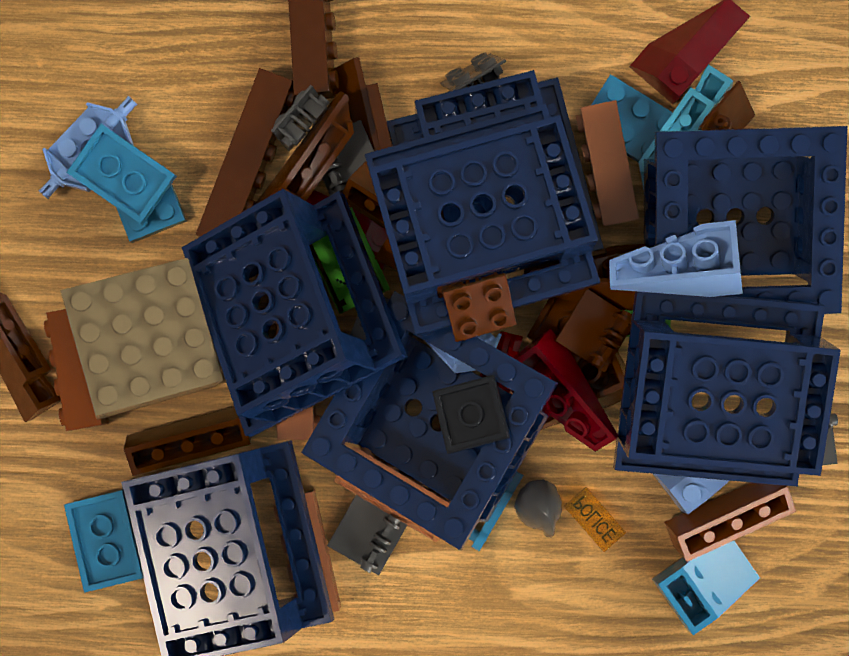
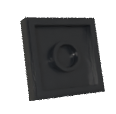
(471, 414)

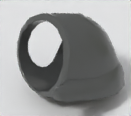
(539, 506)

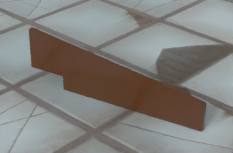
(364, 103)
(315, 152)
(23, 365)

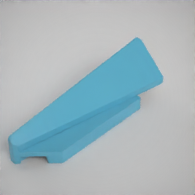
(694, 107)

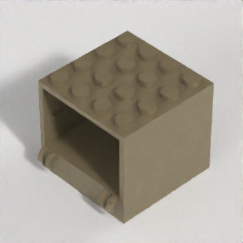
(142, 338)

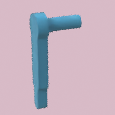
(480, 537)

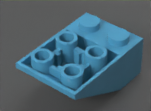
(706, 585)

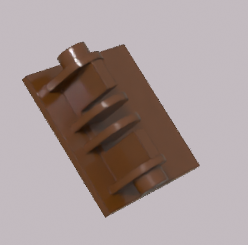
(732, 111)
(479, 306)
(595, 330)

